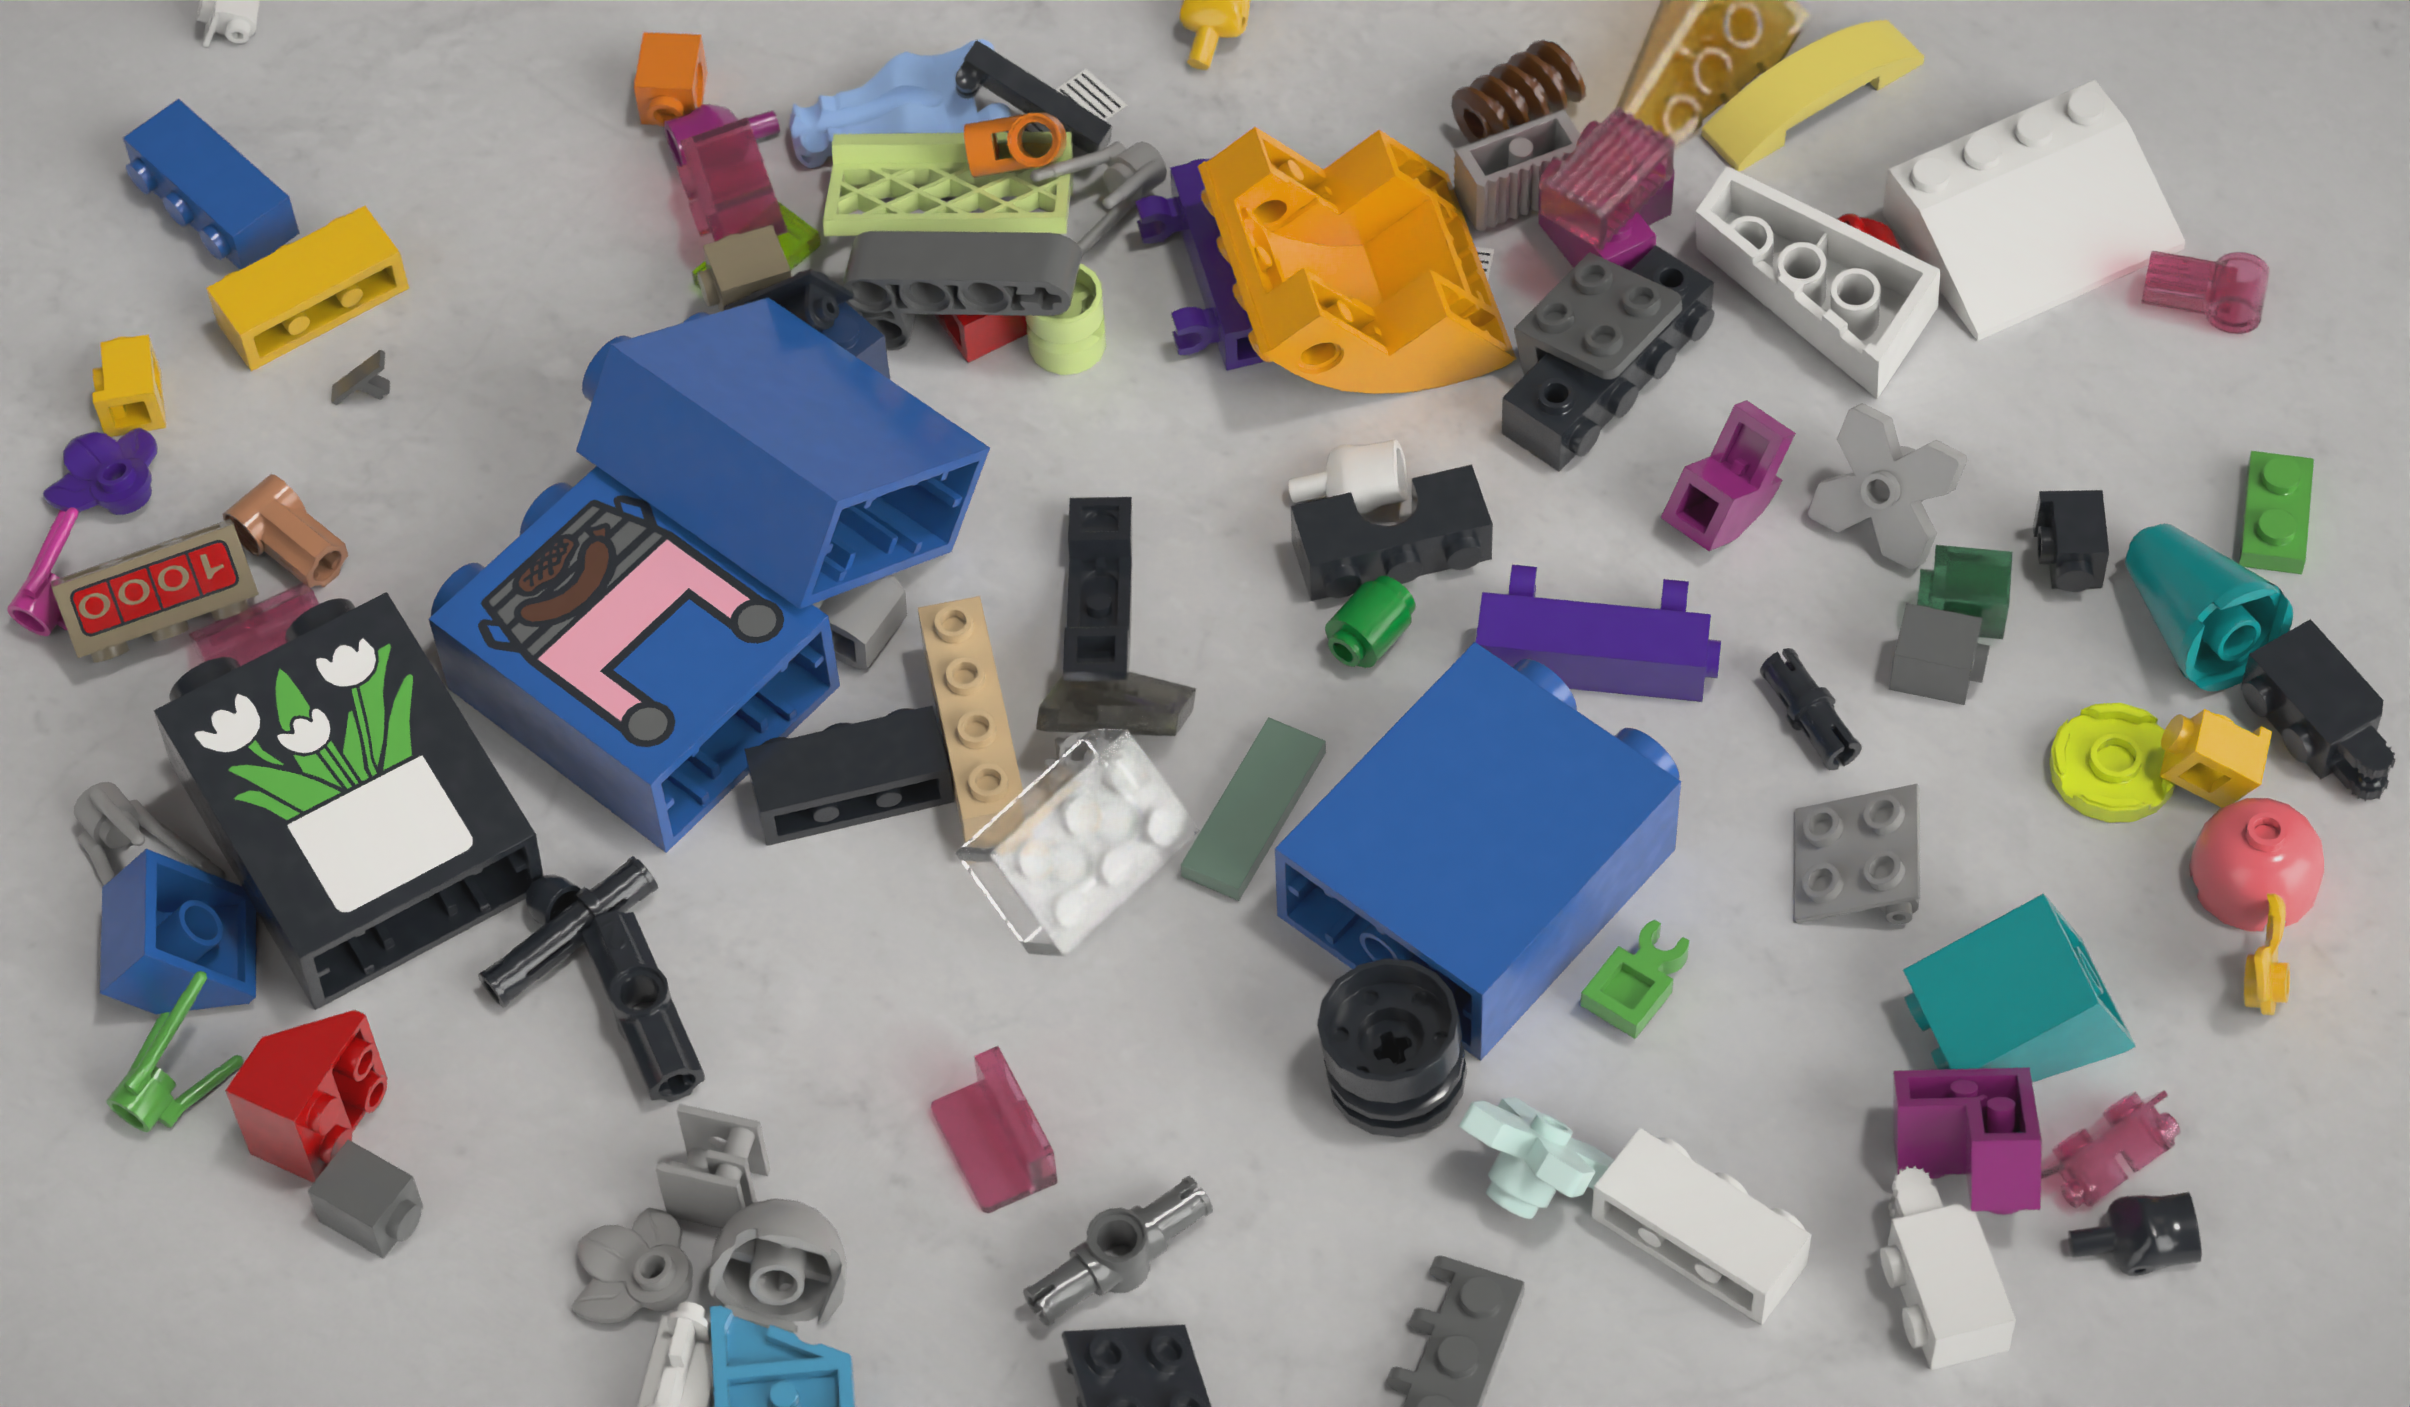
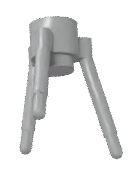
(1128, 179)
(115, 822)

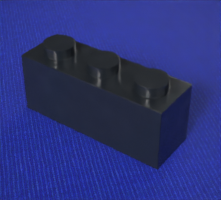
(849, 774)

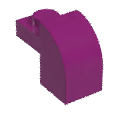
(1735, 484)

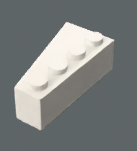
(1819, 275)

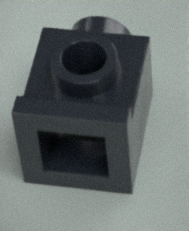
(2072, 538)

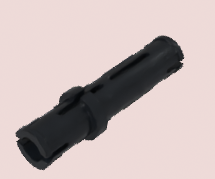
(563, 934)

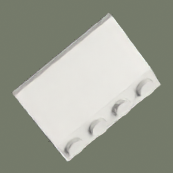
(2032, 209)

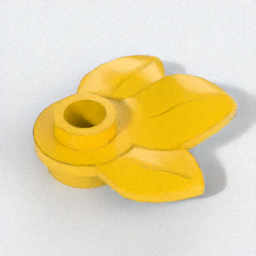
(2265, 977)

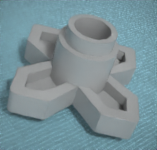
(1887, 486)

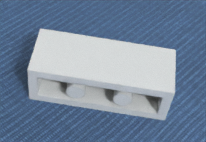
(1701, 1224)

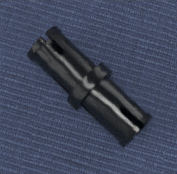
(1810, 709)

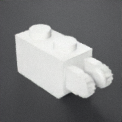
(1945, 1275)

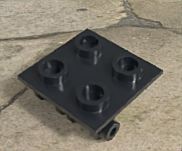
(1135, 1367)

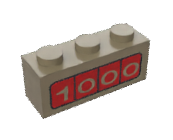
(155, 591)

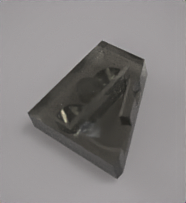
(1136, 704)

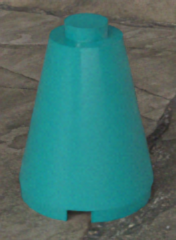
(2205, 605)

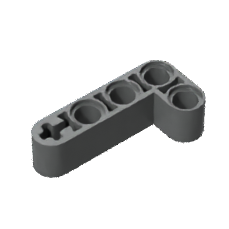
(958, 274)

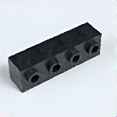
(1563, 408)

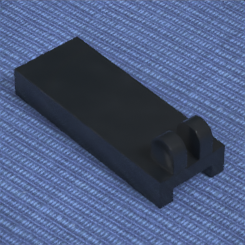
(1030, 95)

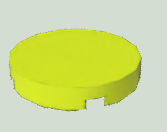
(2111, 763)

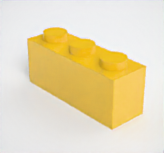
(308, 287)

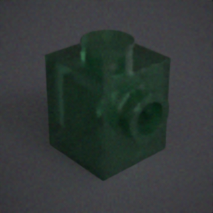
(1969, 584)

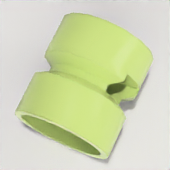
(1074, 338)

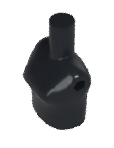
(2144, 1233)

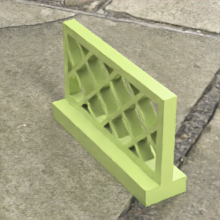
(932, 166)

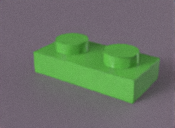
(2276, 512)

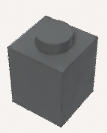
(1938, 654)
(366, 1199)

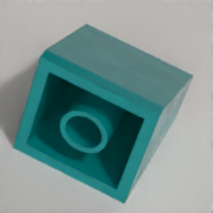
(2017, 997)

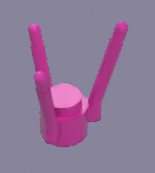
(35, 602)

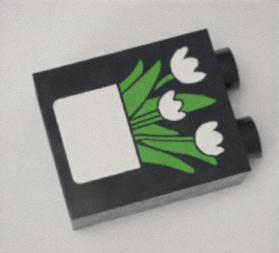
(348, 795)

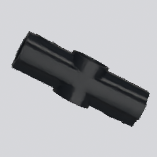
(652, 1033)

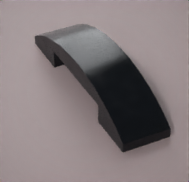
(1099, 590)

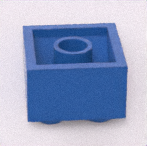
(168, 924)

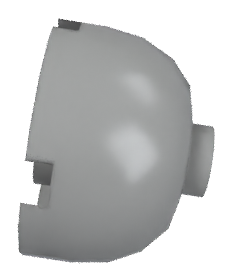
(778, 1265)

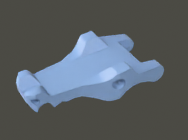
(904, 97)

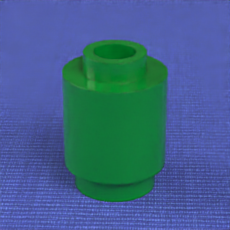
(1370, 622)

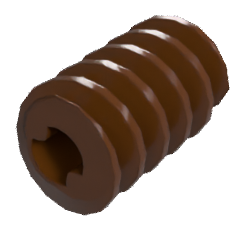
(1518, 91)

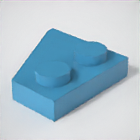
(775, 1367)

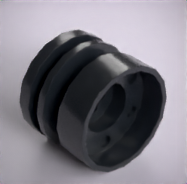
(1384, 1017)

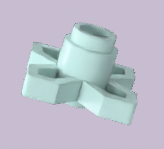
(1533, 1156)

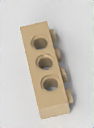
(970, 710)

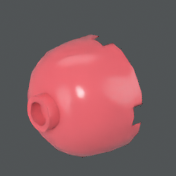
(2256, 851)

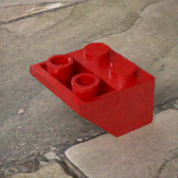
(308, 1091)

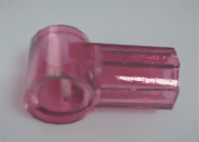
(2225, 290)

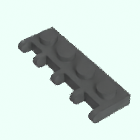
(1463, 1337)

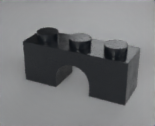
(1344, 550)

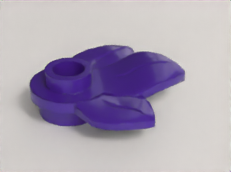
(105, 473)

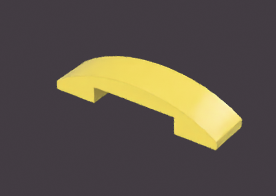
(1804, 84)

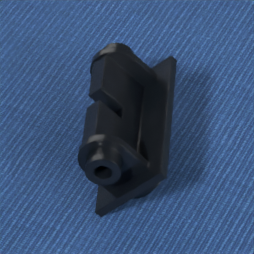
(806, 295)

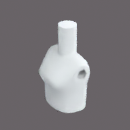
(1370, 472)

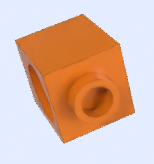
(669, 76)

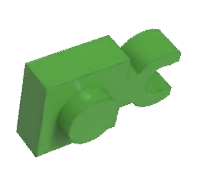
(1634, 987)

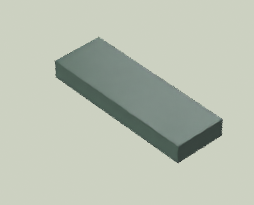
(1253, 809)

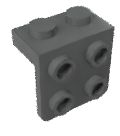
(1596, 318)

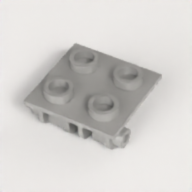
(1859, 856)

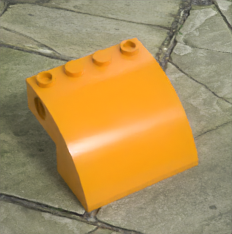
(1354, 266)

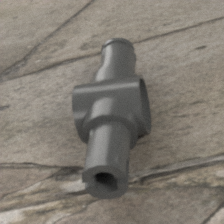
(1096, 1272)

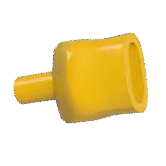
(1212, 21)

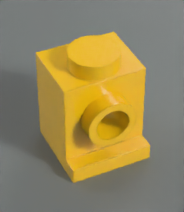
(128, 386)
(2214, 756)

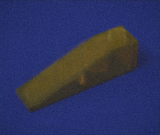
(1704, 56)

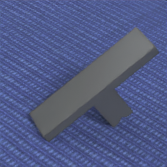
(363, 378)

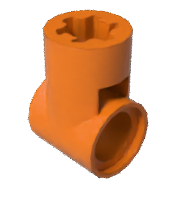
(984, 151)

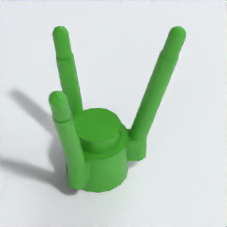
(146, 1090)

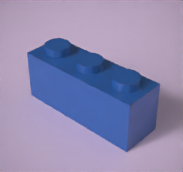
(209, 186)

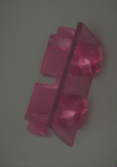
(2089, 1160)

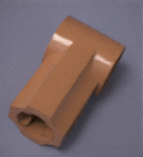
(277, 523)

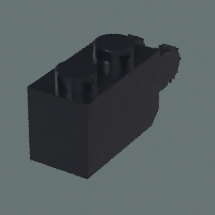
(2320, 708)

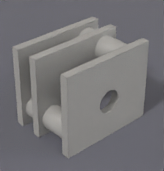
(717, 1172)

